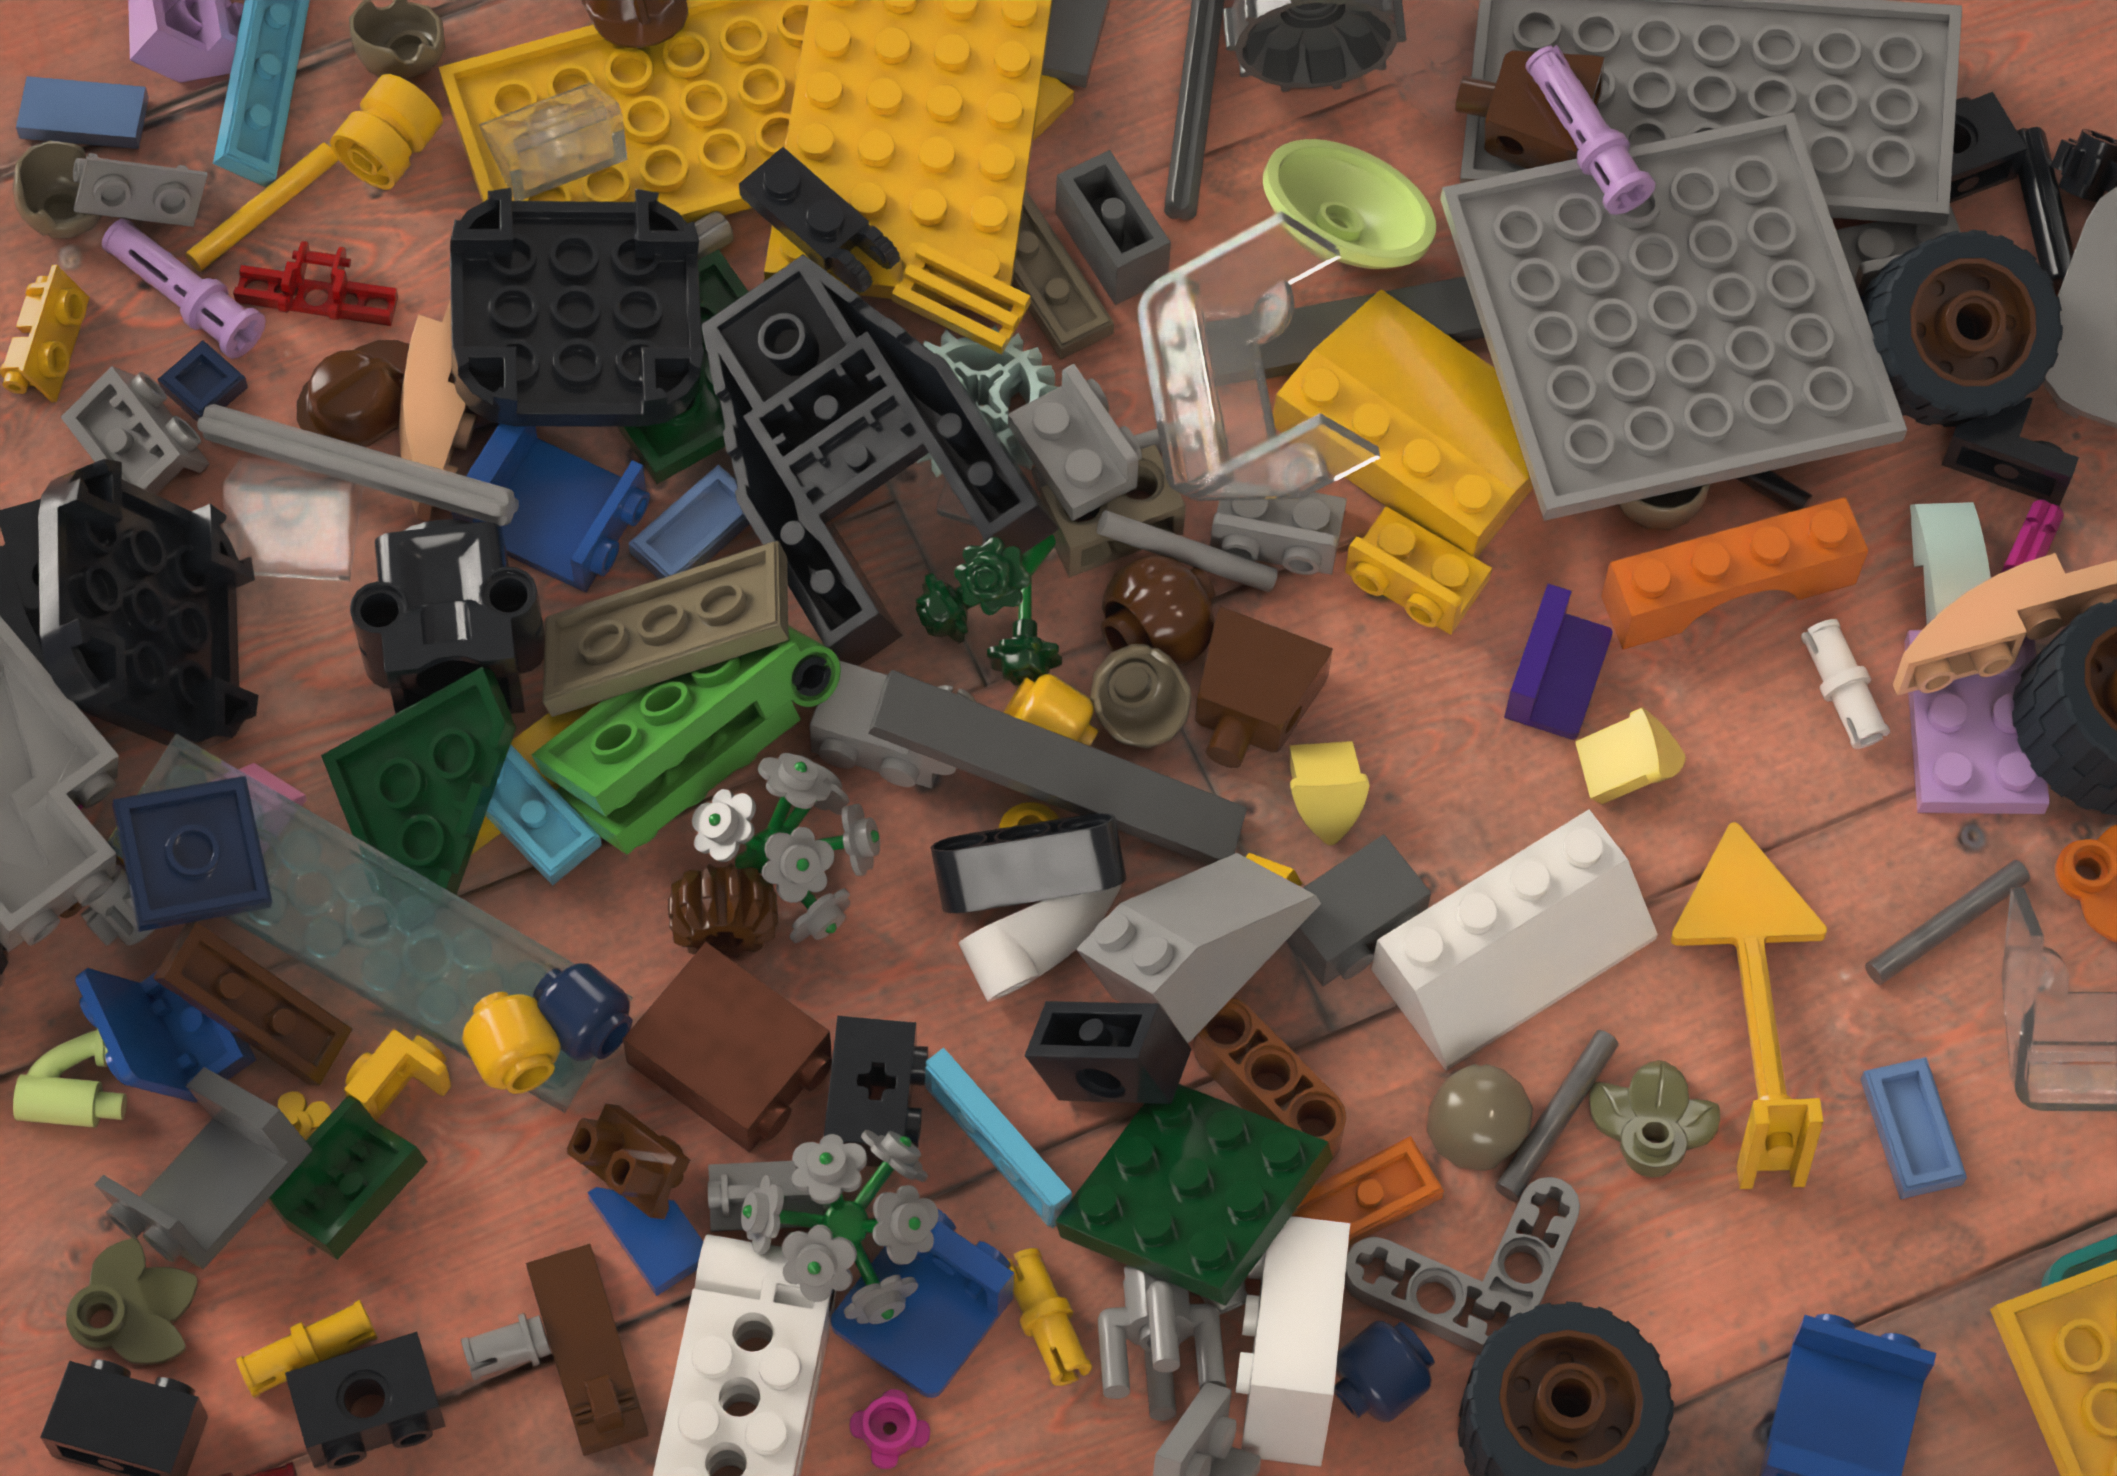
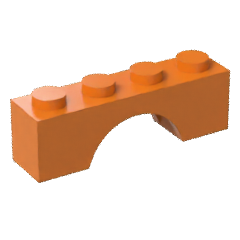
(1676, 584)

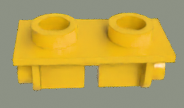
(53, 318)

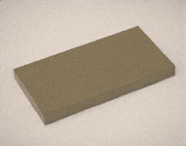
(665, 628)

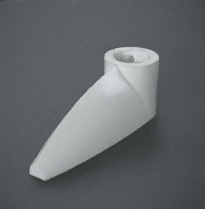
(1032, 940)

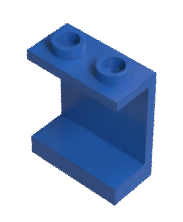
(566, 508)
(1845, 1401)

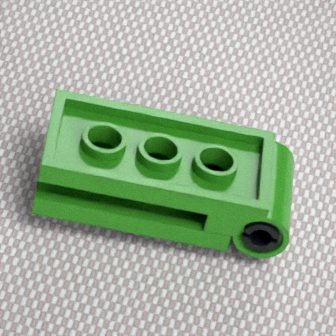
(668, 744)

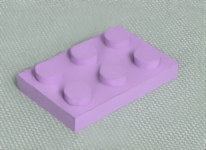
(1970, 749)

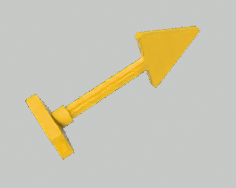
(1746, 905)

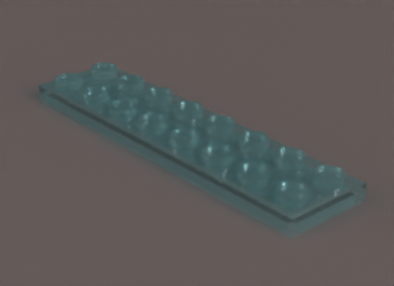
(376, 920)

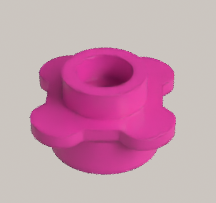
(895, 1410)

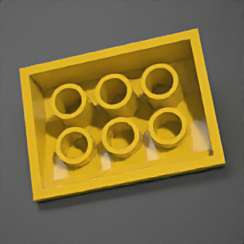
(1431, 412)

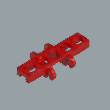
(294, 278)

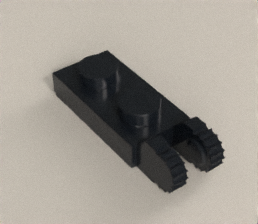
(816, 219)

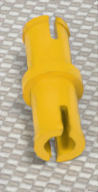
(1047, 1318)
(306, 1346)

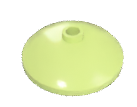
(1351, 202)

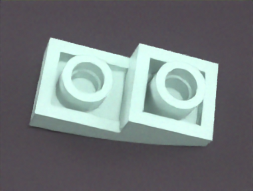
(1950, 550)

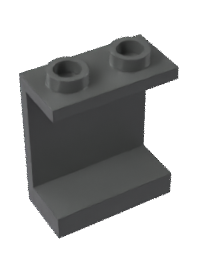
(215, 1179)

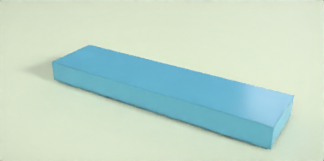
(261, 88)

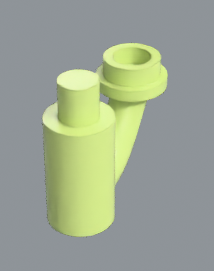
(66, 1101)

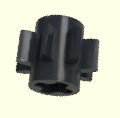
(2087, 164)

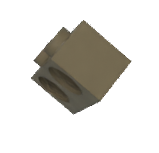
(1084, 549)

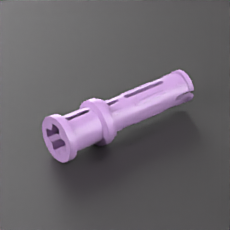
(1600, 149)
(201, 301)

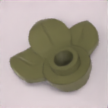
(1656, 1110)
(141, 1303)

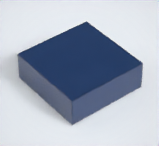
(202, 380)

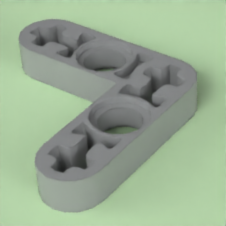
(1497, 1290)

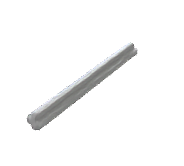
(358, 464)

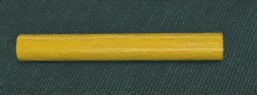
(261, 207)

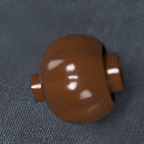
(1159, 606)

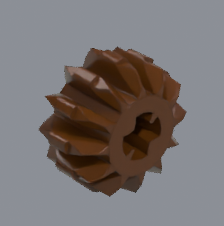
(724, 908)

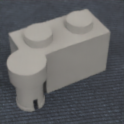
(842, 728)

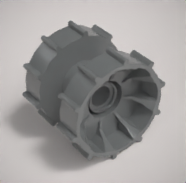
(1312, 39)

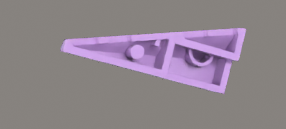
(184, 36)

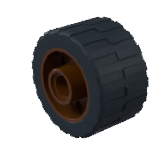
(2003, 317)
(2070, 710)
(1571, 1365)

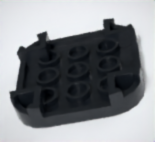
(575, 311)
(141, 608)

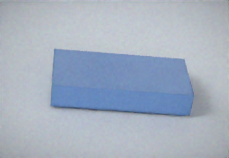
(82, 112)
(692, 527)
(1913, 1128)

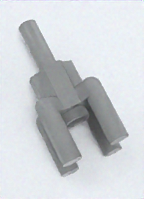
(1158, 1320)

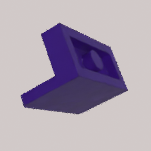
(1558, 668)

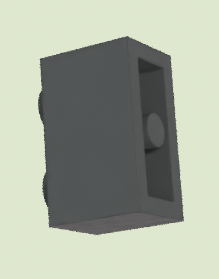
(1112, 226)
(1358, 906)

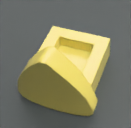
(1628, 756)
(1328, 787)

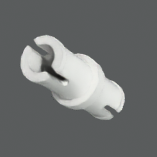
(1845, 683)

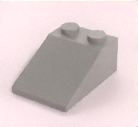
(1196, 939)

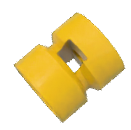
(389, 128)

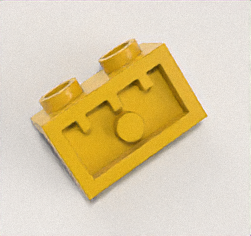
(1416, 571)

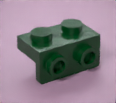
(345, 1178)

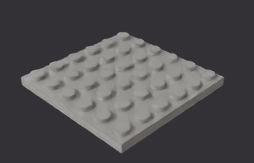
(1677, 335)

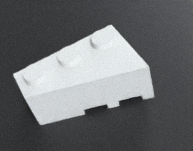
(1294, 1341)

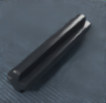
(2045, 206)

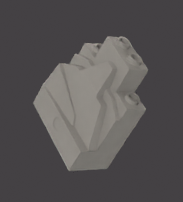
(47, 769)

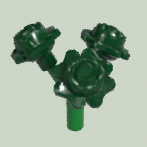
(994, 580)

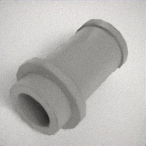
(506, 1347)

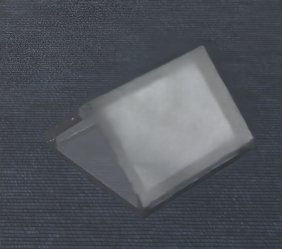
(556, 140)
(291, 519)

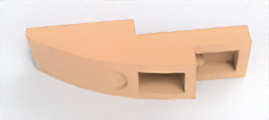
(431, 411)
(1989, 623)

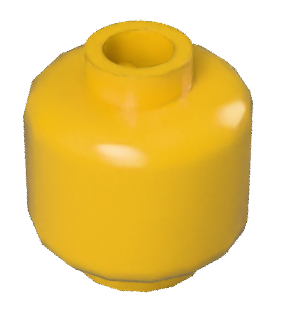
(1054, 707)
(511, 1042)

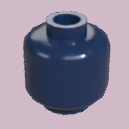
(584, 1011)
(1383, 1371)

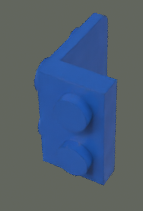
(156, 1035)
(944, 1320)

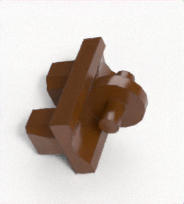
(630, 1158)

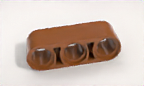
(1264, 1052)

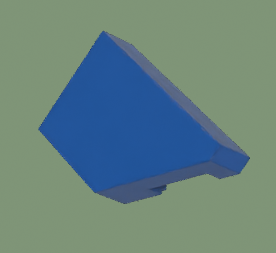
(659, 1248)

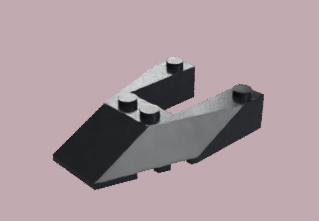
(828, 408)

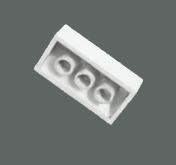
(1515, 940)

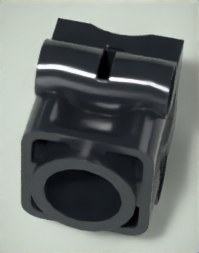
(447, 610)

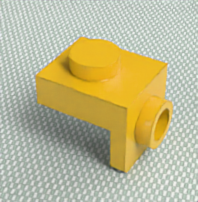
(382, 1075)

